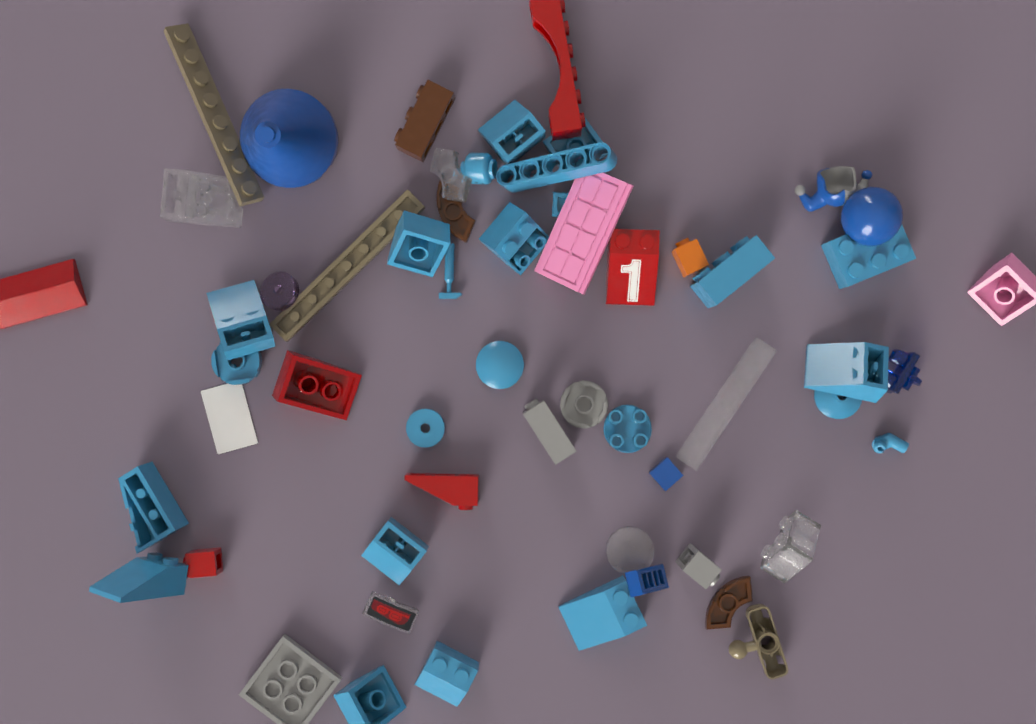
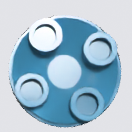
(499, 364)
(627, 428)

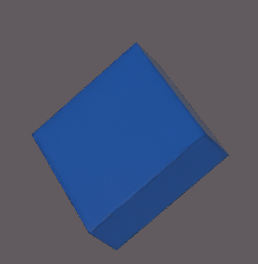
(666, 473)

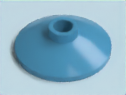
(835, 408)

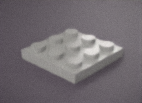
(290, 684)

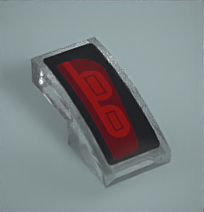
(390, 613)

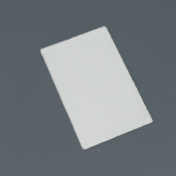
(229, 417)

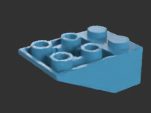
(240, 320)
(848, 369)

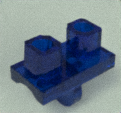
(905, 372)

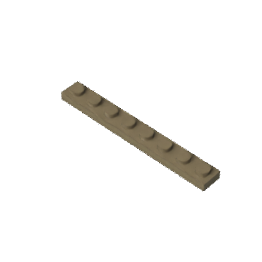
(213, 114)
(344, 268)

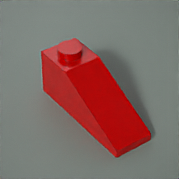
(454, 489)

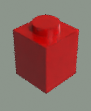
(204, 562)

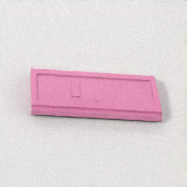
(583, 230)

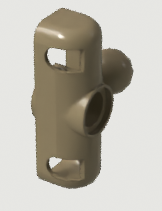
(760, 628)

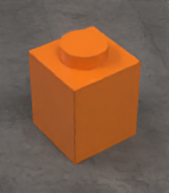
(689, 256)

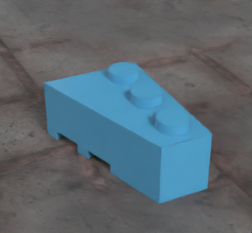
(150, 506)

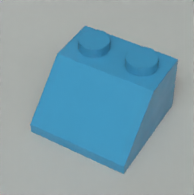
(419, 244)
(447, 674)
(370, 699)

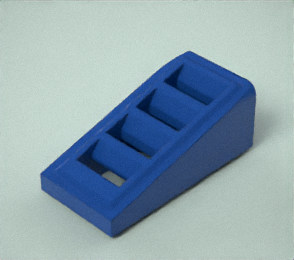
(636, 584)

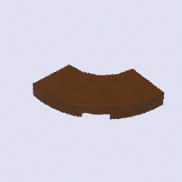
(454, 214)
(727, 601)

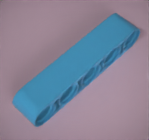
(566, 171)

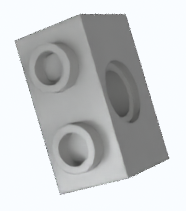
(698, 566)

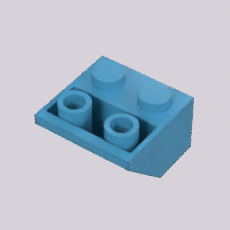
(512, 132)
(515, 238)
(395, 551)

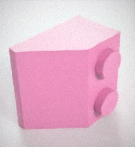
(1005, 289)

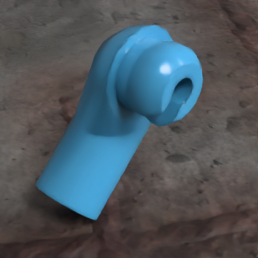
(887, 441)

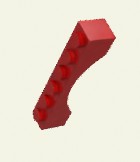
(564, 111)

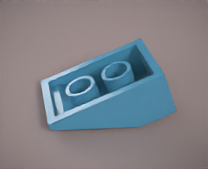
(144, 579)
(602, 614)

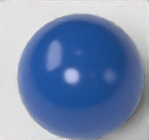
(871, 216)

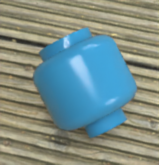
(479, 167)

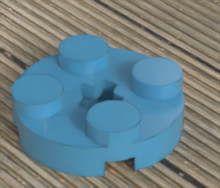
(230, 373)

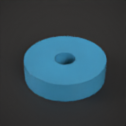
(414, 430)

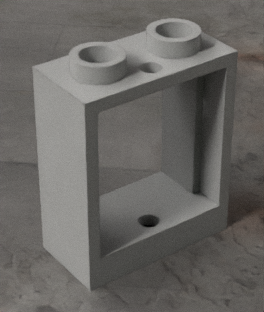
(548, 430)

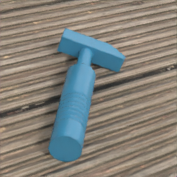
(449, 274)

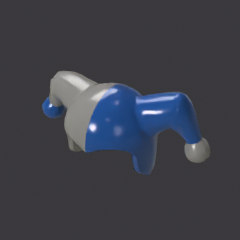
(833, 187)

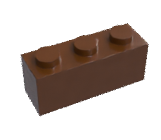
(424, 120)

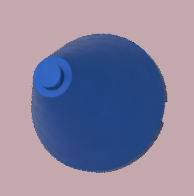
(288, 138)

